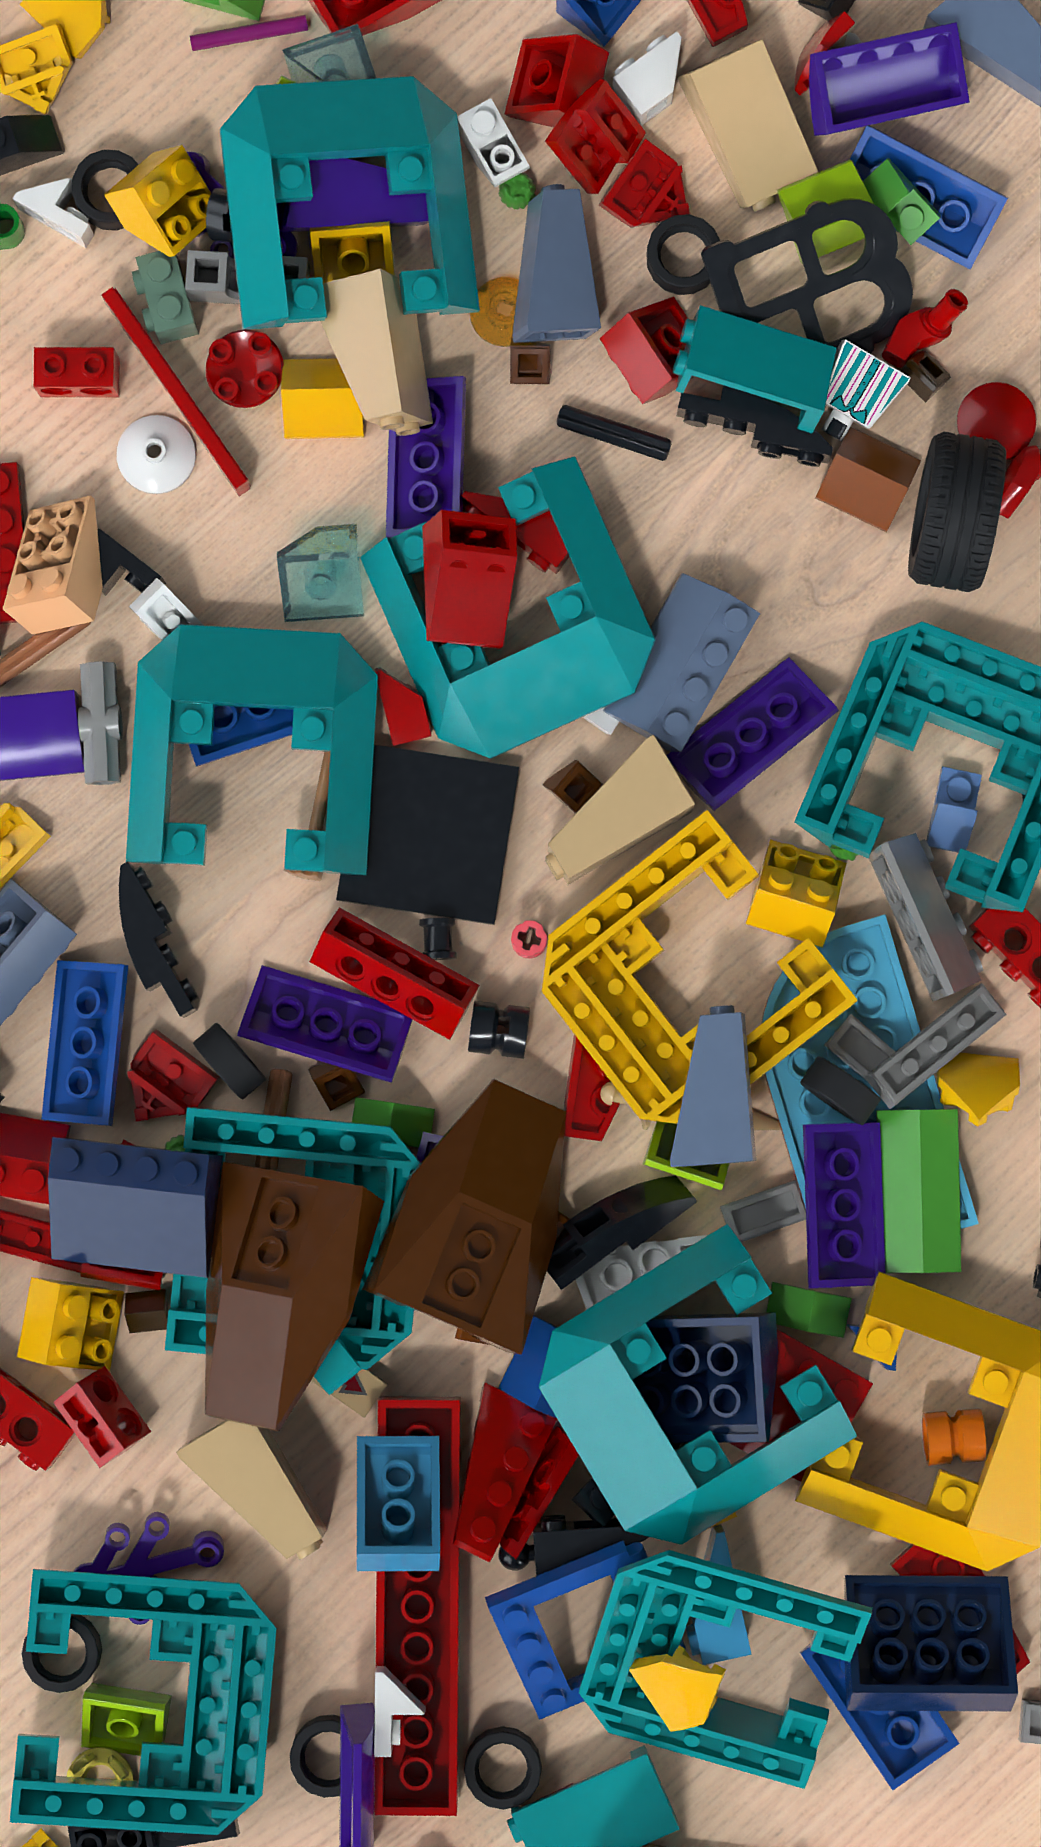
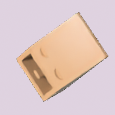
(57, 568)

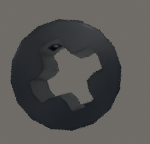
(438, 938)

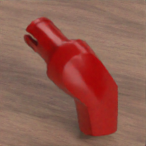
(924, 328)
(1020, 478)

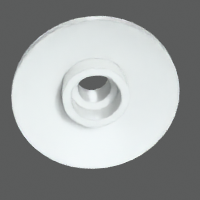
(160, 473)

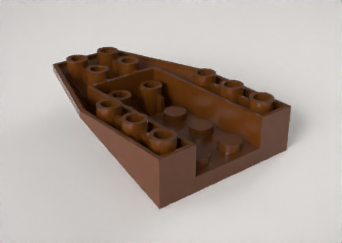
(479, 1220)
(279, 1286)

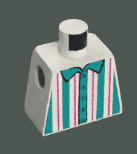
(859, 389)

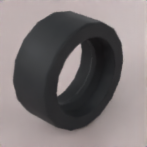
(85, 171)
(662, 232)
(229, 1061)
(840, 1090)
(66, 1683)
(298, 1765)
(494, 1798)

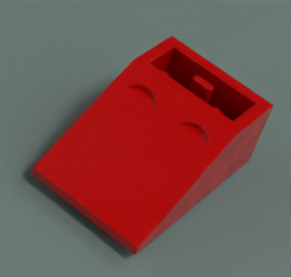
(468, 577)

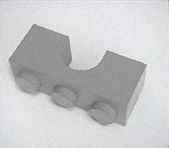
(214, 280)

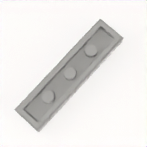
(935, 1046)

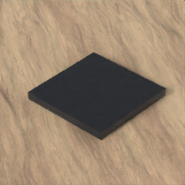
(435, 835)

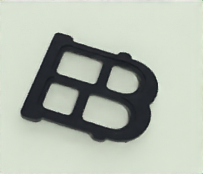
(874, 265)

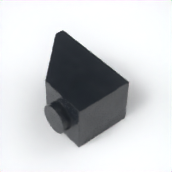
(27, 141)

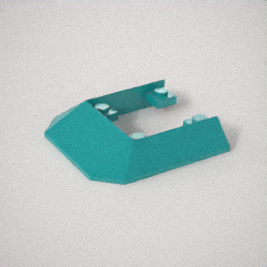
(268, 160)
(254, 668)
(552, 682)
(962, 688)
(334, 1152)
(616, 1434)
(649, 1617)
(224, 1745)

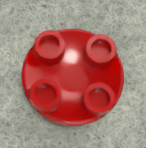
(244, 368)
(999, 414)

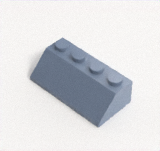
(693, 649)
(28, 944)

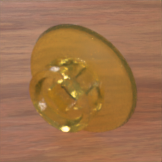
(489, 324)

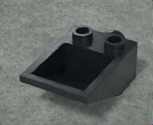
(565, 1541)

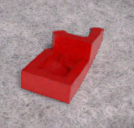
(403, 709)

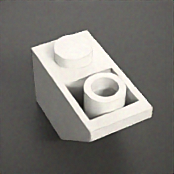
(649, 82)
(491, 143)

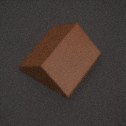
(868, 479)

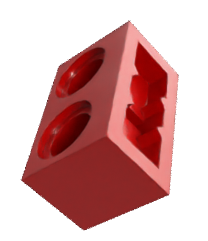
(76, 372)
(102, 1416)

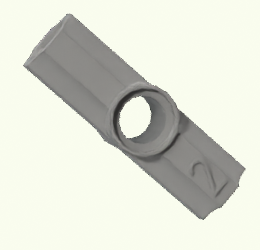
(100, 723)

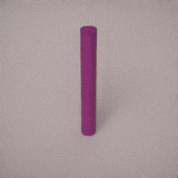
(248, 33)

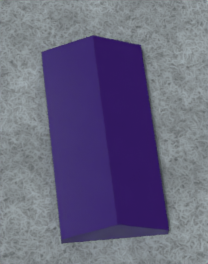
(428, 465)
(752, 734)
(325, 1024)
(843, 1204)

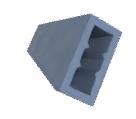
(998, 39)
(556, 271)
(717, 1101)

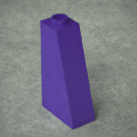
(351, 194)

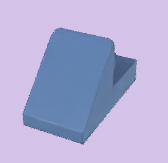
(953, 810)

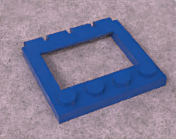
(525, 1636)

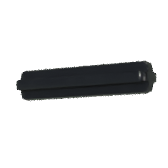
(614, 432)

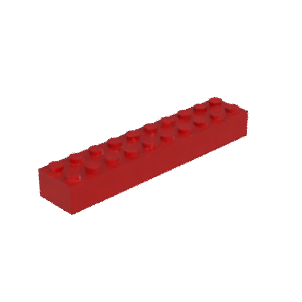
(421, 1632)

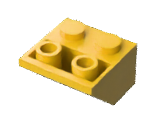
(162, 200)
(796, 893)
(70, 1324)

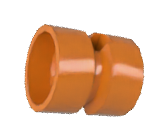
(954, 1437)

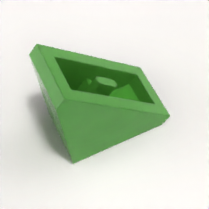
(405, 1120)
(809, 1309)

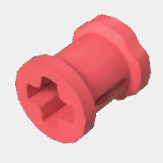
(517, 944)

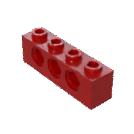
(989, 934)
(394, 973)
(53, 1430)

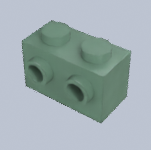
(166, 296)

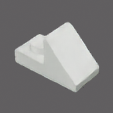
(47, 206)
(162, 610)
(390, 1700)

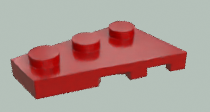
(543, 1484)

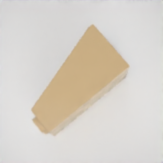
(748, 124)
(378, 350)
(624, 811)
(258, 1483)

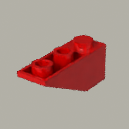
(536, 536)

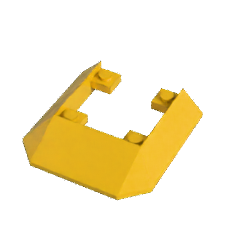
(613, 1015)
(963, 1519)

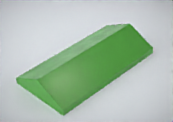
(920, 1190)

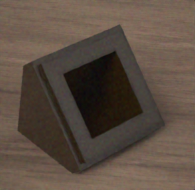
(925, 374)
(146, 1310)

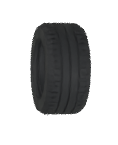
(957, 511)

